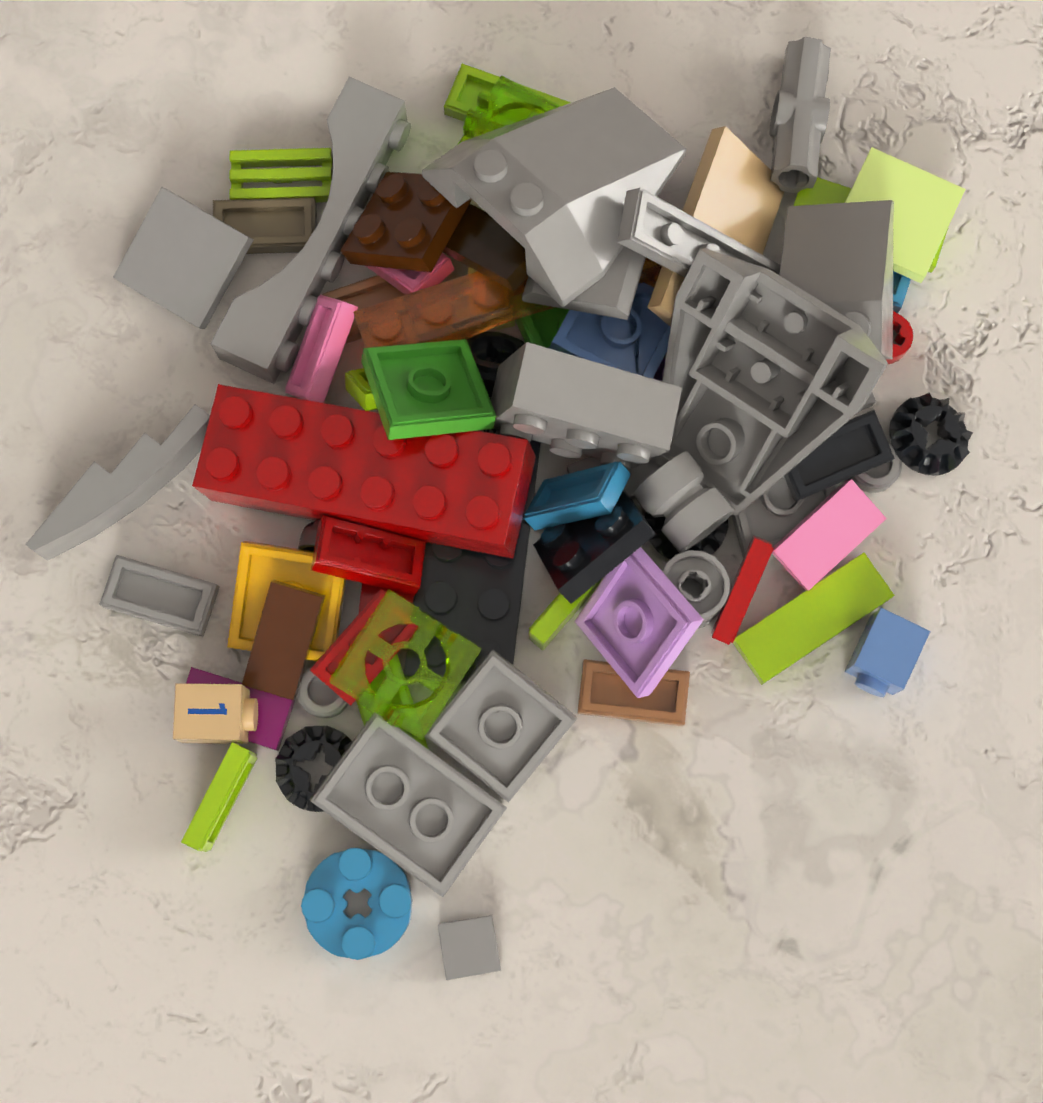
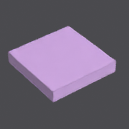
(638, 622)

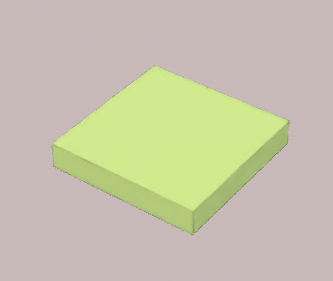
(921, 208)

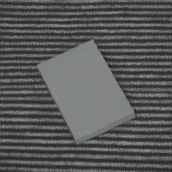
(408, 804)

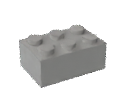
(583, 407)

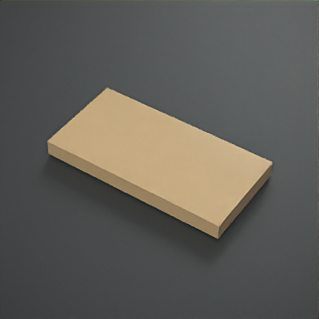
(731, 196)

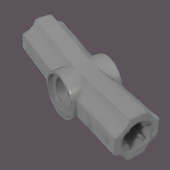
(800, 115)

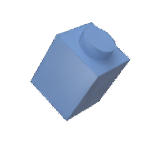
(886, 653)

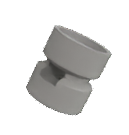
(678, 495)
(701, 581)

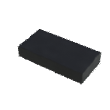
(845, 454)

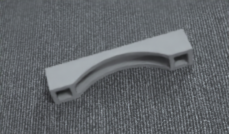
(266, 321)

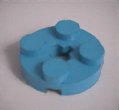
(360, 935)

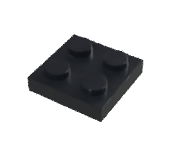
(589, 549)

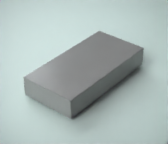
(159, 595)

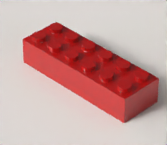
(339, 464)

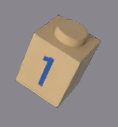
(214, 713)

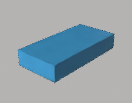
(577, 496)

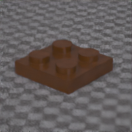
(403, 225)

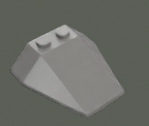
(562, 183)
(759, 374)

